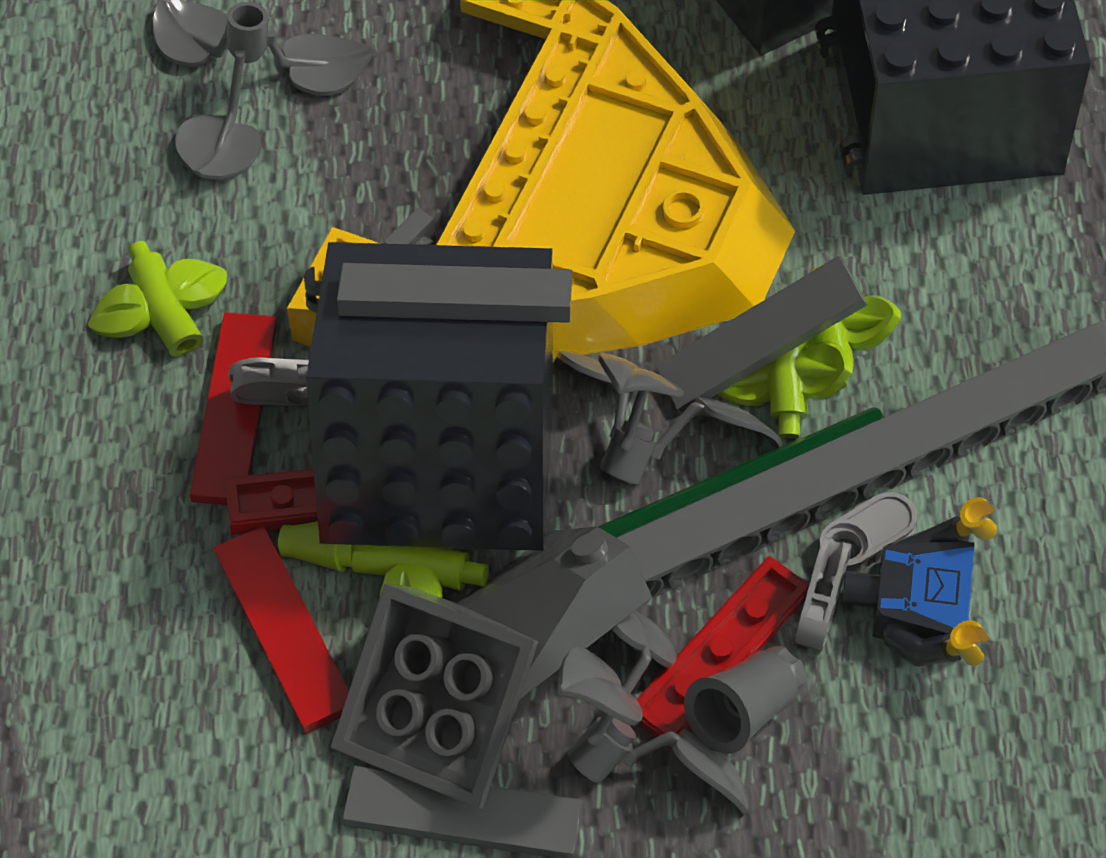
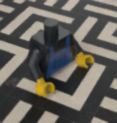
(926, 590)

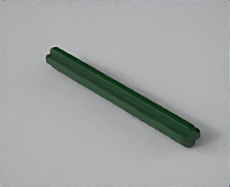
(738, 474)

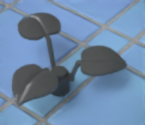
(194, 32)
(631, 441)
(610, 736)

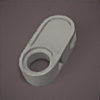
(269, 381)
(872, 526)
(823, 594)

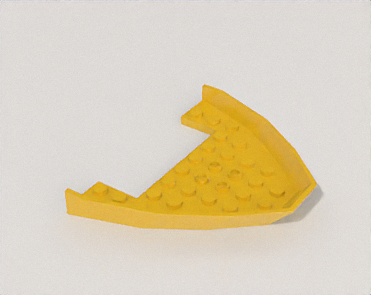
(620, 179)

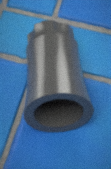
(740, 700)

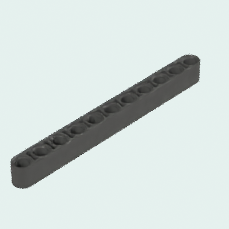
(868, 459)

